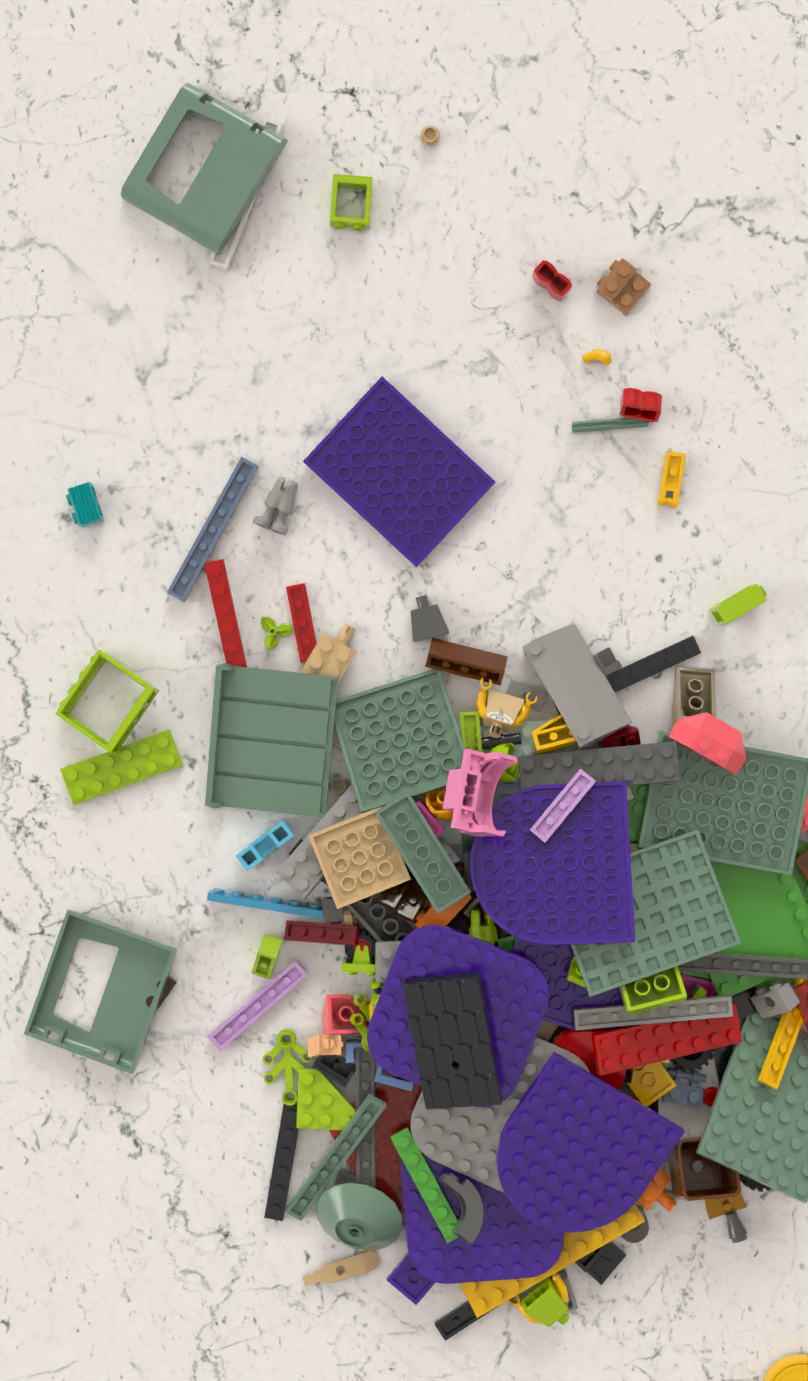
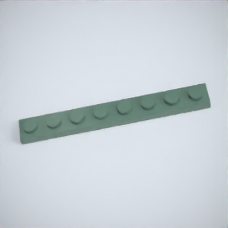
(335, 1157)

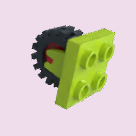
(360, 957)

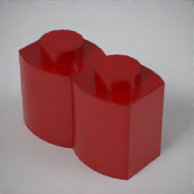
(547, 277)
(640, 405)

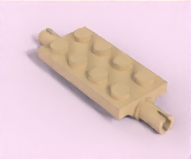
(331, 655)

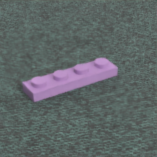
(562, 806)

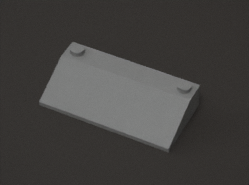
(577, 685)

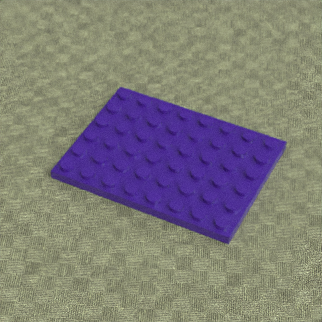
(399, 471)

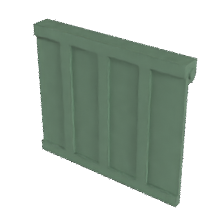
(271, 740)

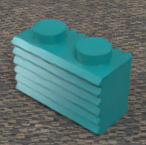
(85, 504)

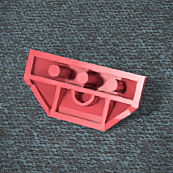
(712, 740)

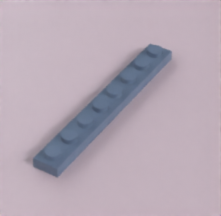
(212, 529)

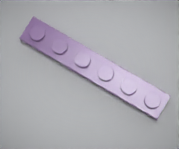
(257, 1005)

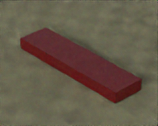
(322, 933)

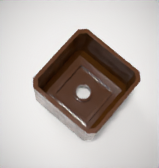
(709, 1183)

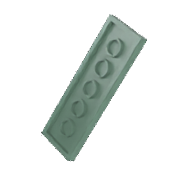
(422, 852)

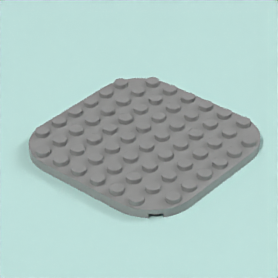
(469, 1136)

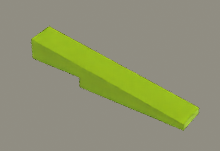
(471, 730)

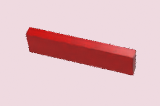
(301, 620)

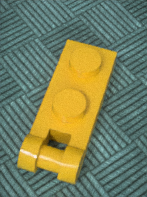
(671, 478)

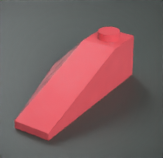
(337, 1015)

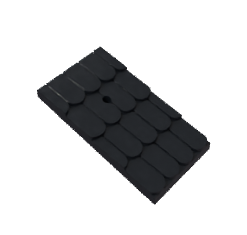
(452, 1041)

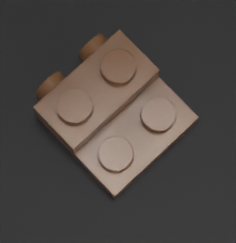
(622, 286)

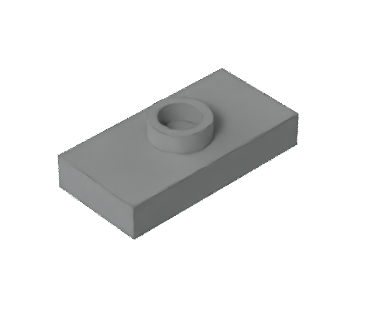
(520, 691)

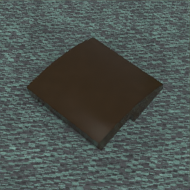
(404, 899)

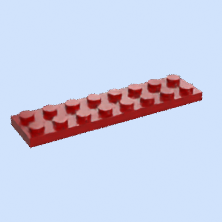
(658, 1042)

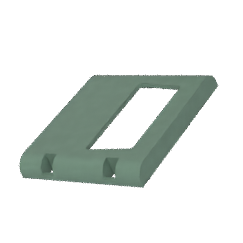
(223, 183)
(122, 1016)

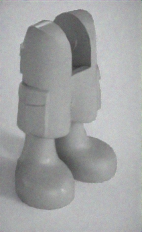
(278, 501)

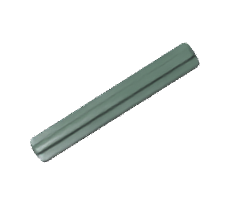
(607, 424)

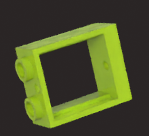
(351, 182)
(738, 604)

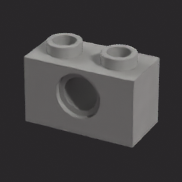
(774, 999)

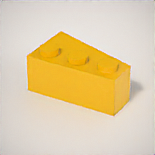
(553, 736)

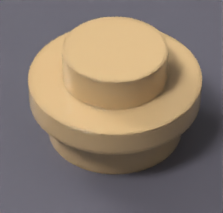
(430, 135)

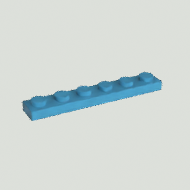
(257, 901)

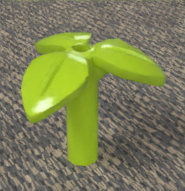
(283, 630)

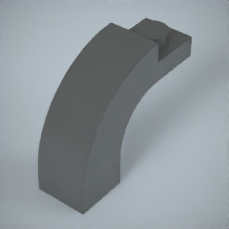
(471, 1207)

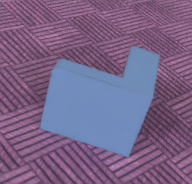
(351, 1045)

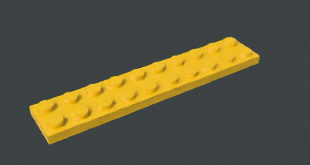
(489, 1294)

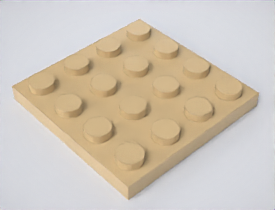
(358, 858)

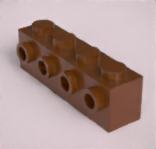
(466, 661)

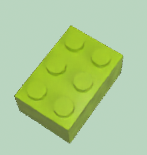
(653, 992)

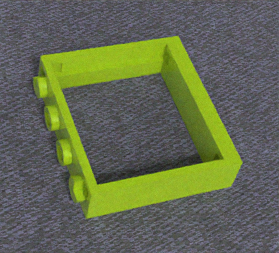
(132, 718)

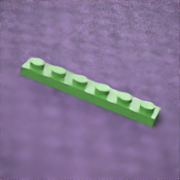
(426, 1182)

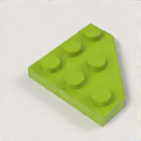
(320, 1103)

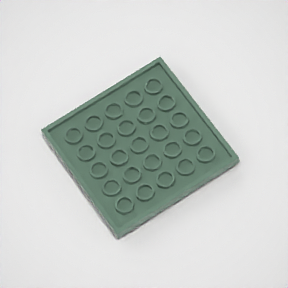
(399, 739)

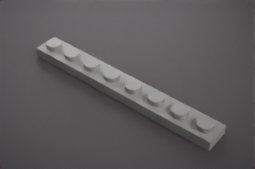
(690, 1010)

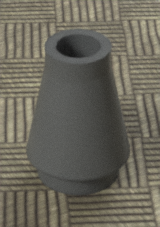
(735, 1228)

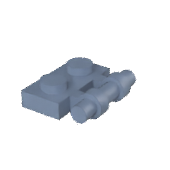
(685, 1094)

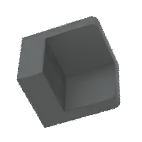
(607, 661)

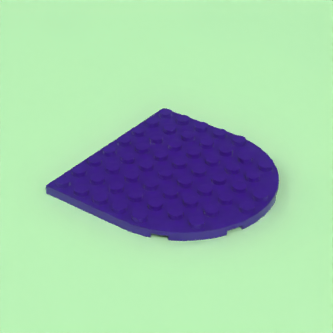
(563, 889)
(579, 1149)

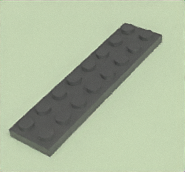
(633, 763)

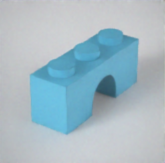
(265, 844)

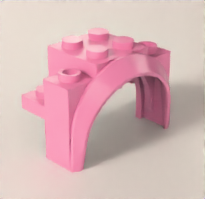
(472, 792)

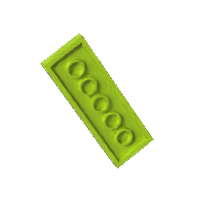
(114, 771)

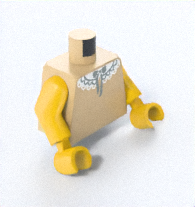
(501, 710)

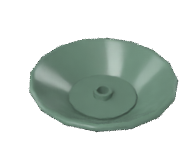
(359, 1216)

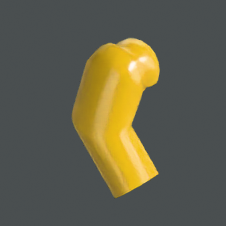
(597, 354)

